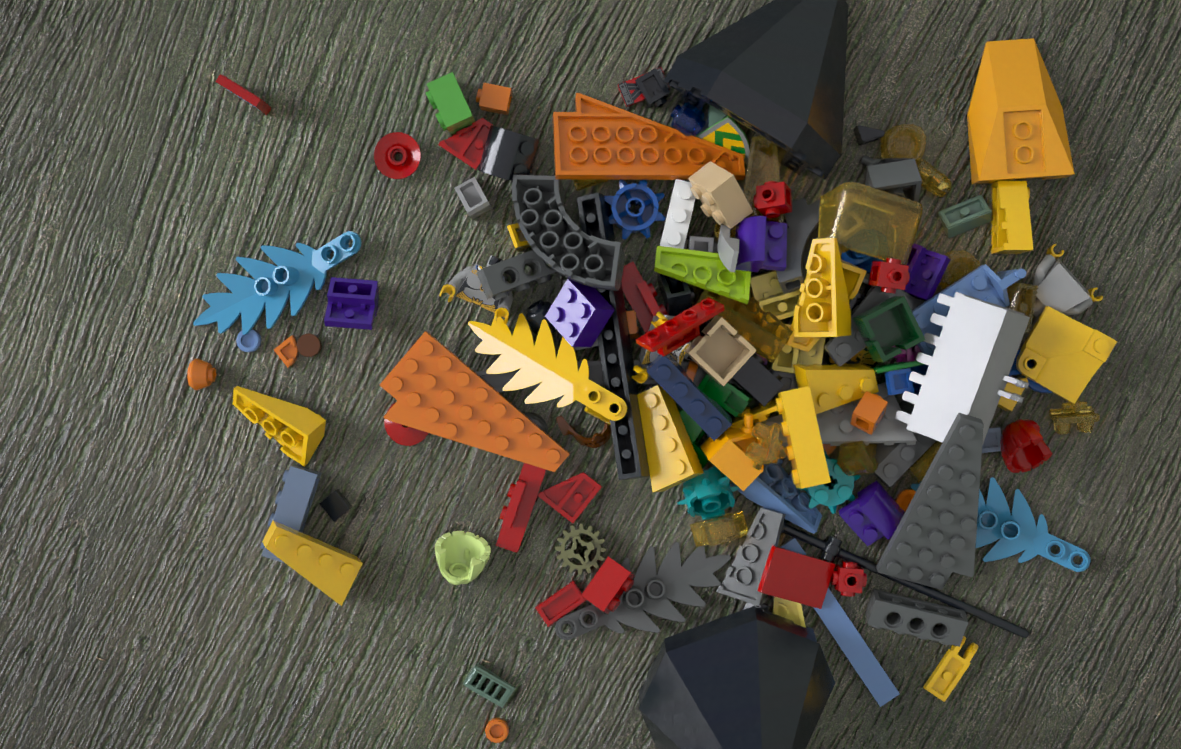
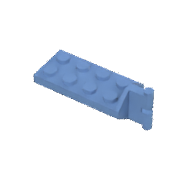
(980, 284)

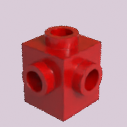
(773, 199)
(889, 275)
(843, 572)

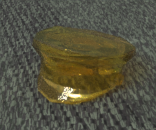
(904, 142)
(958, 267)

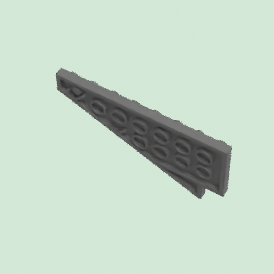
(942, 517)

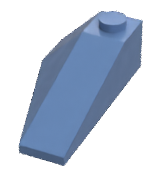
(777, 492)

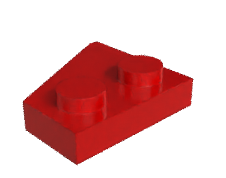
(468, 143)
(571, 495)

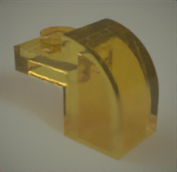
(857, 458)
(719, 530)

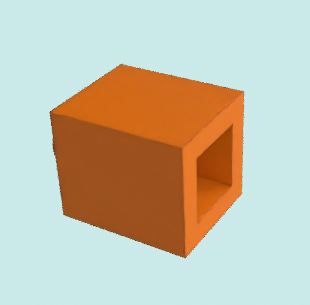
(494, 98)
(869, 412)

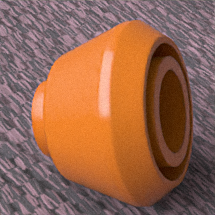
(200, 374)

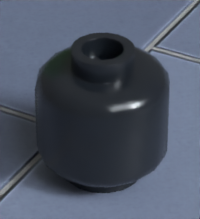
(536, 314)

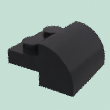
(508, 153)

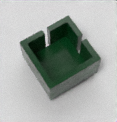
(887, 326)

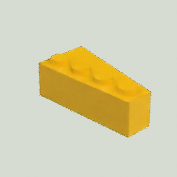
(803, 438)
(666, 441)
(315, 560)

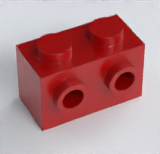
(608, 586)

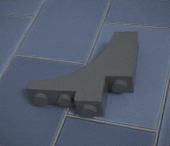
(802, 229)

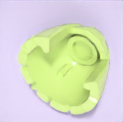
(461, 556)

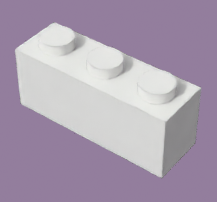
(678, 215)

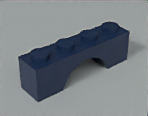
(694, 402)

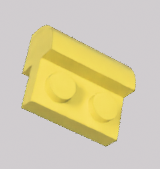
(770, 296)
(791, 355)

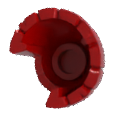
(1023, 446)

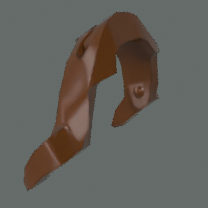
(596, 441)

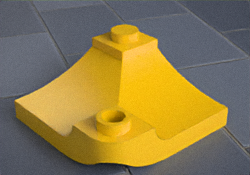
(1063, 354)

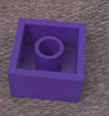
(579, 313)

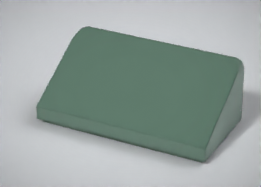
(965, 216)

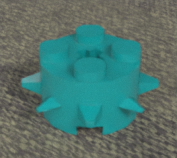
(839, 490)
(708, 494)

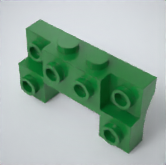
(728, 397)

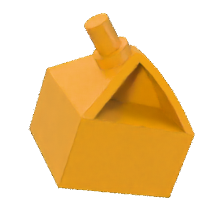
(729, 453)

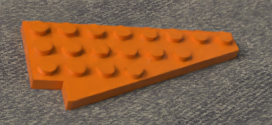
(621, 145)
(453, 402)

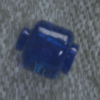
(687, 119)

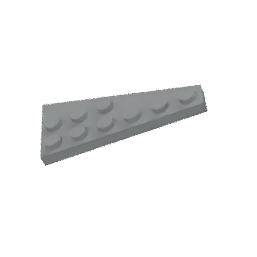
(836, 426)

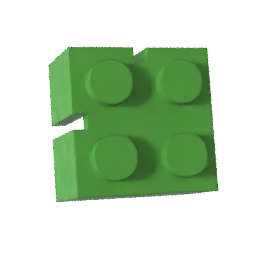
(452, 106)

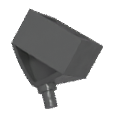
(894, 176)

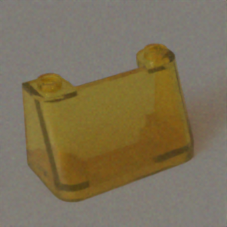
(869, 221)

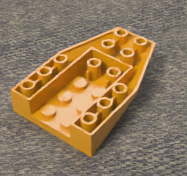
(1016, 117)

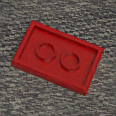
(796, 577)

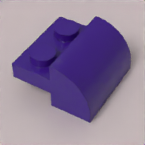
(761, 244)
(925, 272)
(352, 303)
(872, 514)

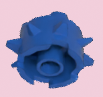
(646, 215)

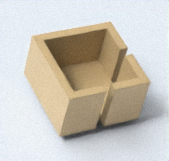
(720, 195)
(720, 352)

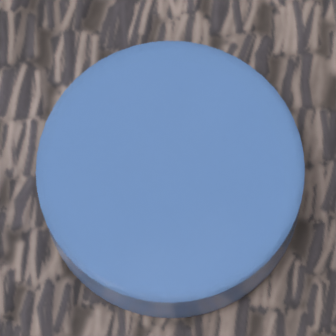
(249, 342)

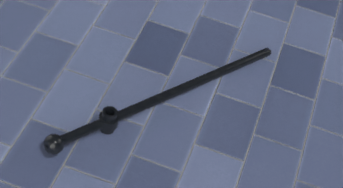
(832, 549)

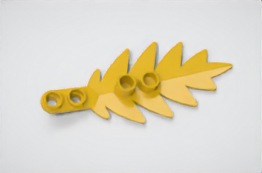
(540, 364)

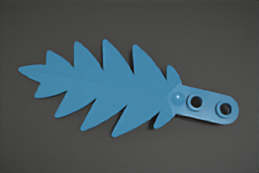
(274, 284)
(1019, 531)

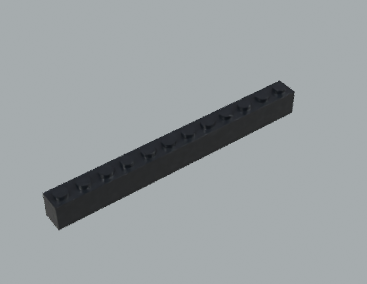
(617, 354)

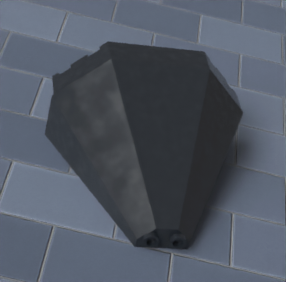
(778, 77)
(737, 685)

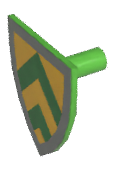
(728, 135)

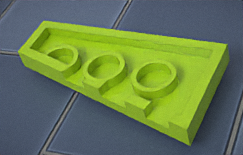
(703, 271)

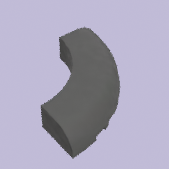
(559, 240)

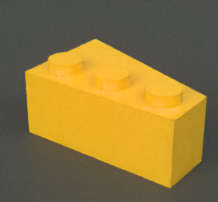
(1011, 218)
(834, 384)

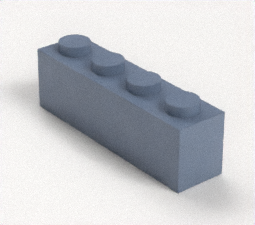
(294, 500)

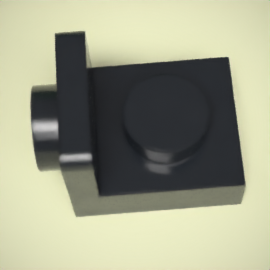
(653, 88)

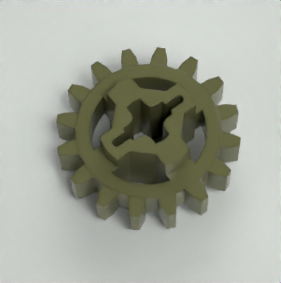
(570, 552)

